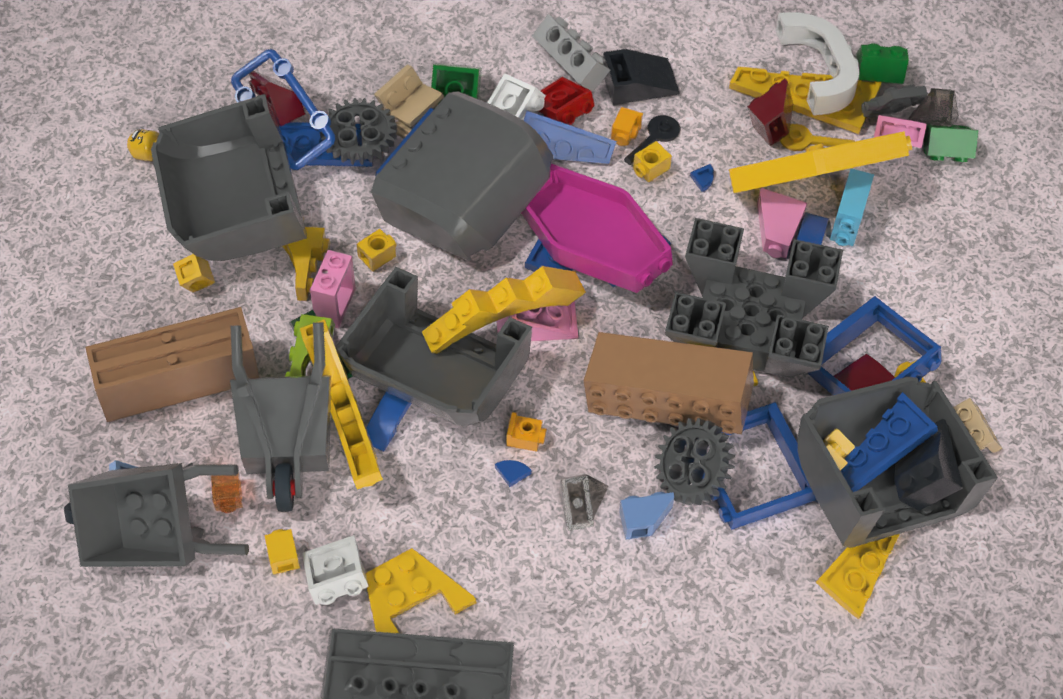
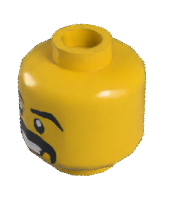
(140, 144)

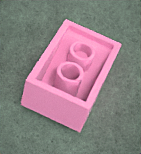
(548, 322)

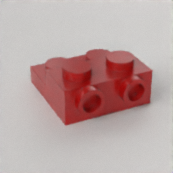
(566, 101)

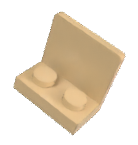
(408, 96)
(977, 425)

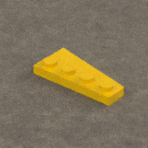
(855, 572)

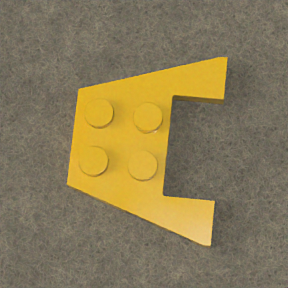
(406, 583)

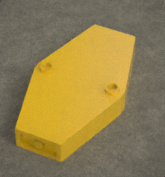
(820, 161)

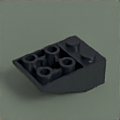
(638, 76)

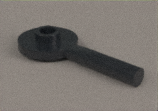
(660, 128)

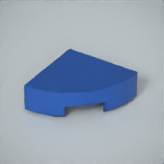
(703, 177)
(512, 471)

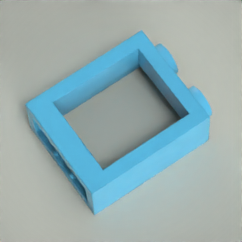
(851, 207)

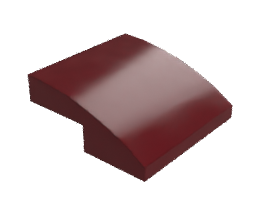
(864, 373)

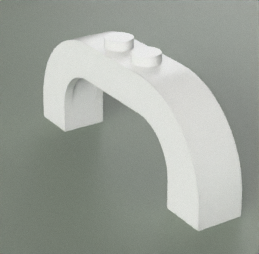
(811, 30)

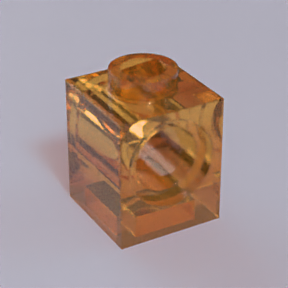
(226, 493)

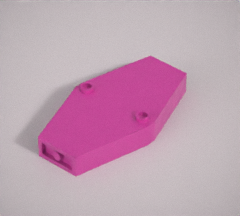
(597, 230)

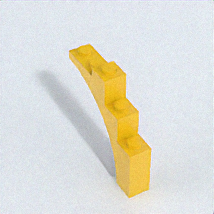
(304, 258)
(510, 296)
(346, 413)

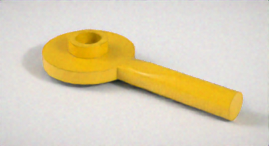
(801, 138)

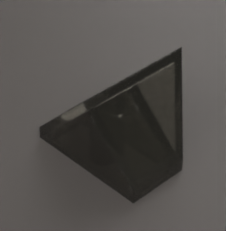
(937, 108)
(580, 500)

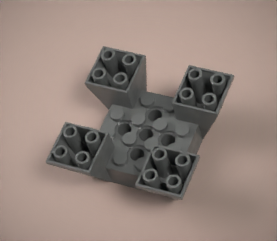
(755, 308)

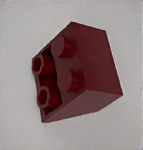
(280, 97)
(772, 112)

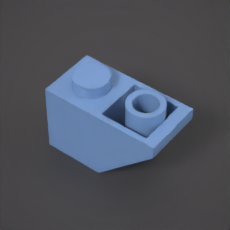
(644, 514)

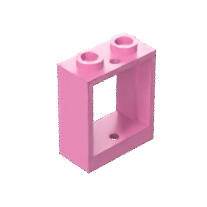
(889, 125)
(335, 289)

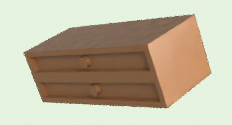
(168, 364)
(669, 381)

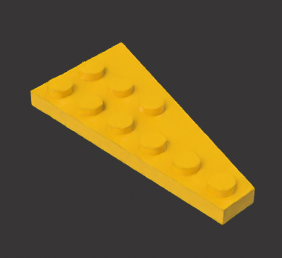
(758, 81)

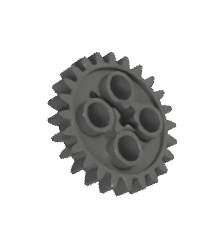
(377, 131)
(694, 461)

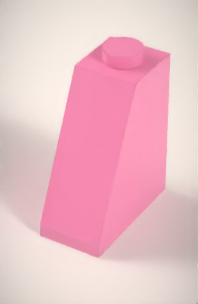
(778, 221)

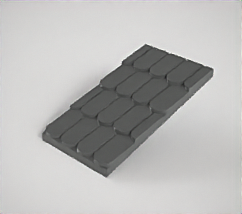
(415, 667)

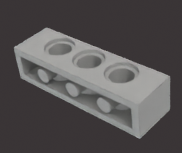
(571, 52)

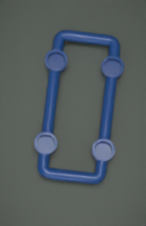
(284, 70)

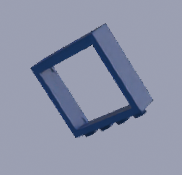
(861, 320)
(789, 447)

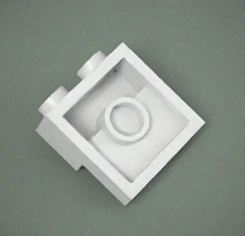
(517, 97)
(334, 571)

